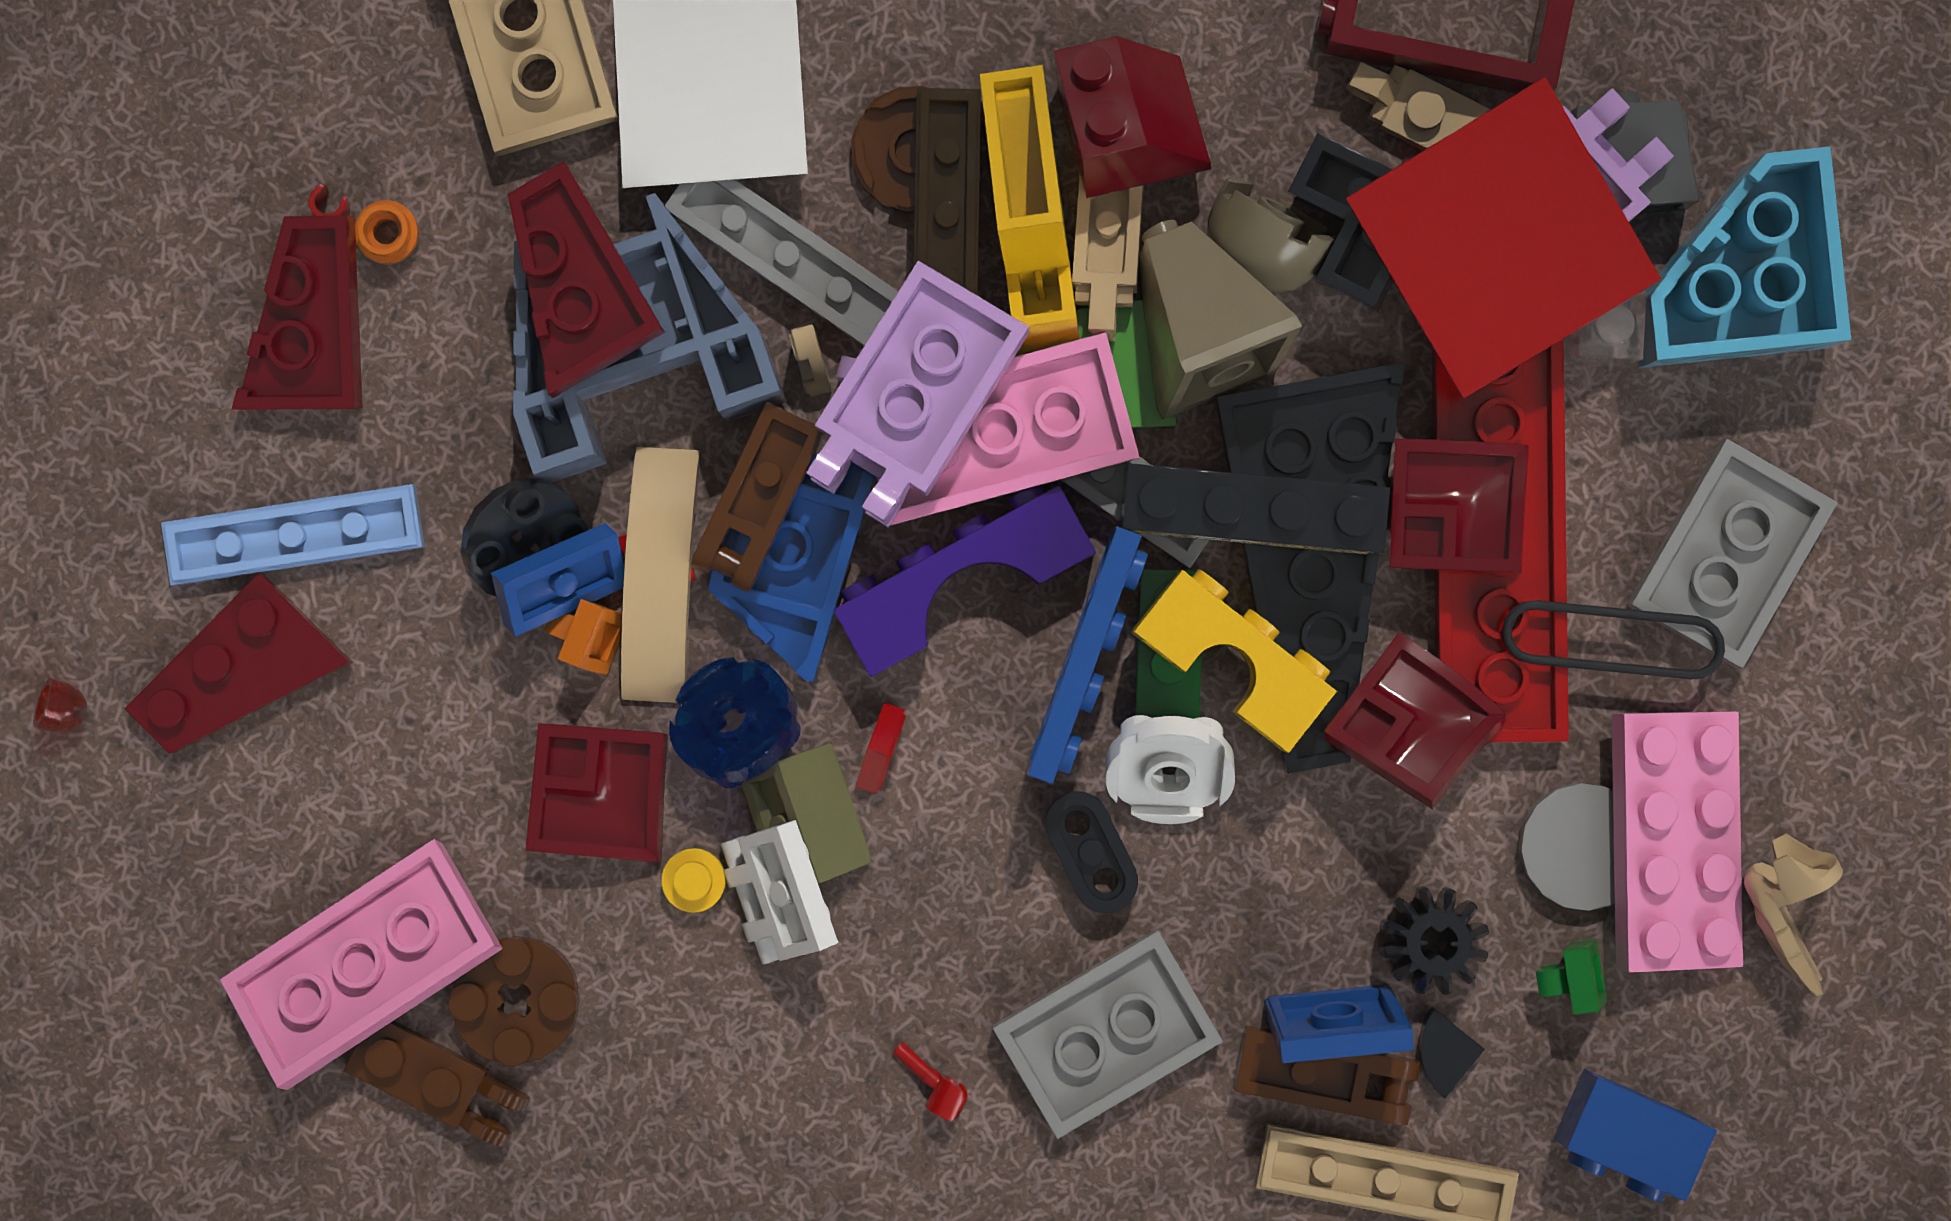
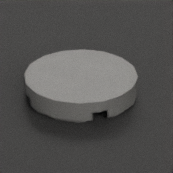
(1570, 846)

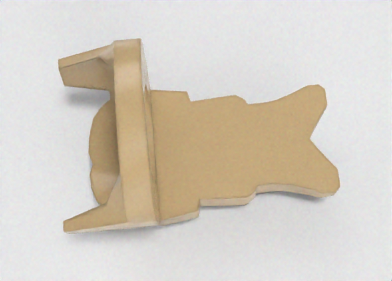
(1795, 877)

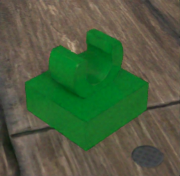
(1578, 975)

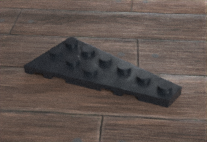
(1316, 599)

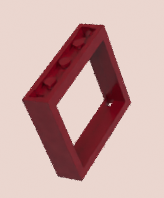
(1449, 62)

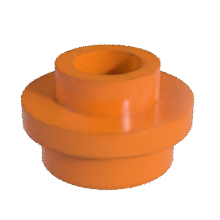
(368, 223)

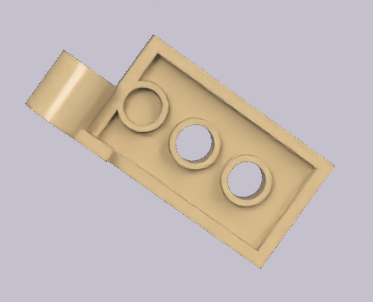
(499, 55)

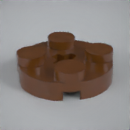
(552, 1002)

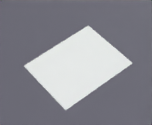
(708, 90)

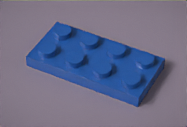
(1096, 630)

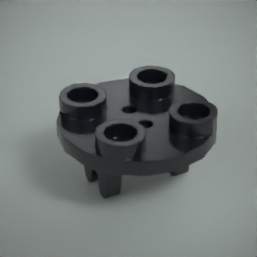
(532, 508)

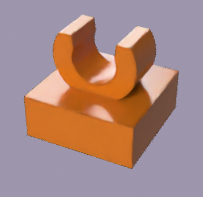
(589, 636)

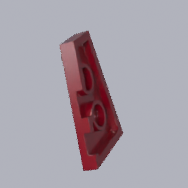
(577, 282)
(309, 323)

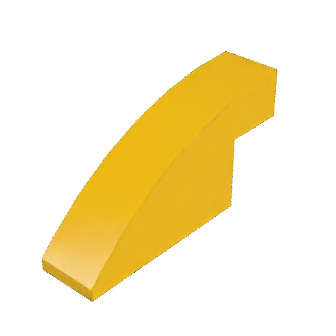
(1029, 206)

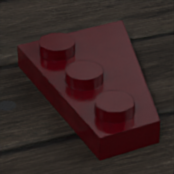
(236, 665)

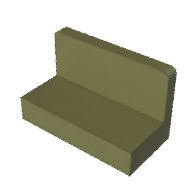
(814, 794)

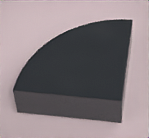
(1445, 1052)

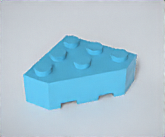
(1756, 269)

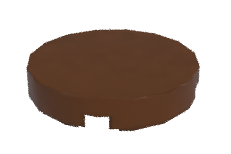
(882, 172)

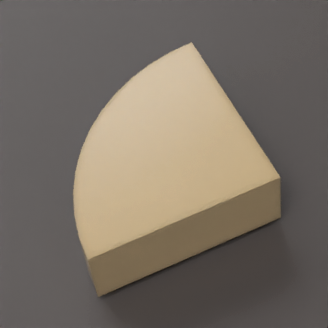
(810, 360)

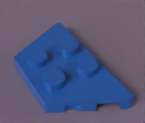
(802, 572)

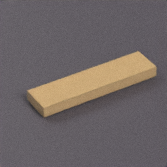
(1383, 1177)

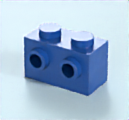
(1633, 1136)

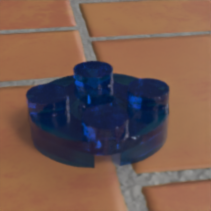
(753, 746)

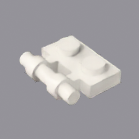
(778, 893)

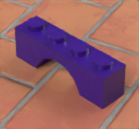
(1035, 538)

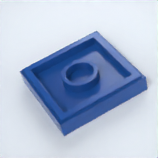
(1338, 1023)

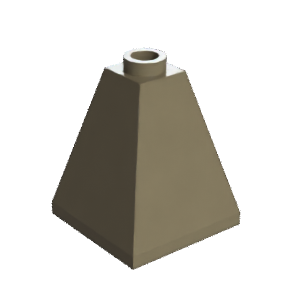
(1206, 319)

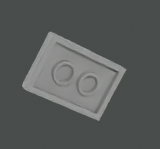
(1733, 550)
(1107, 1033)

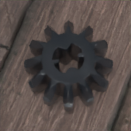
(1439, 917)

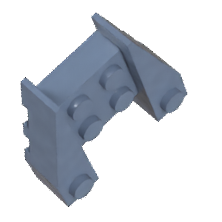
(699, 324)

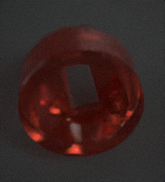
(56, 706)

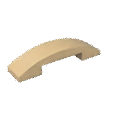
(658, 573)

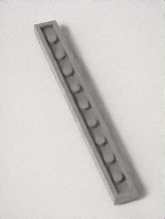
(845, 298)

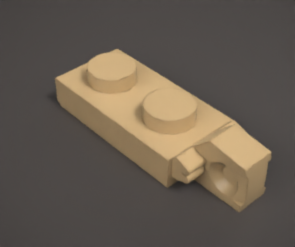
(1412, 104)
(1107, 255)

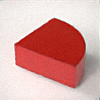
(881, 748)

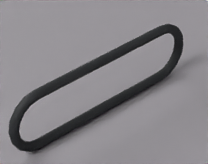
(1617, 613)

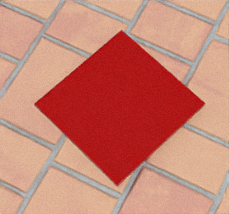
(1503, 238)

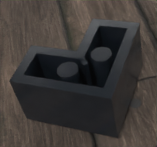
(1323, 182)

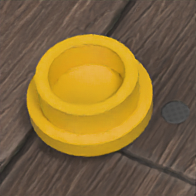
(693, 880)

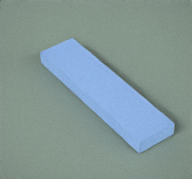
(292, 535)

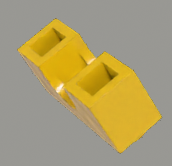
(1282, 689)

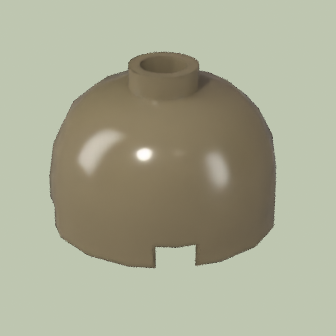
(1268, 238)

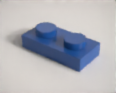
(558, 578)

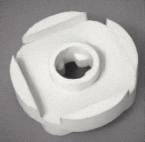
(1149, 744)

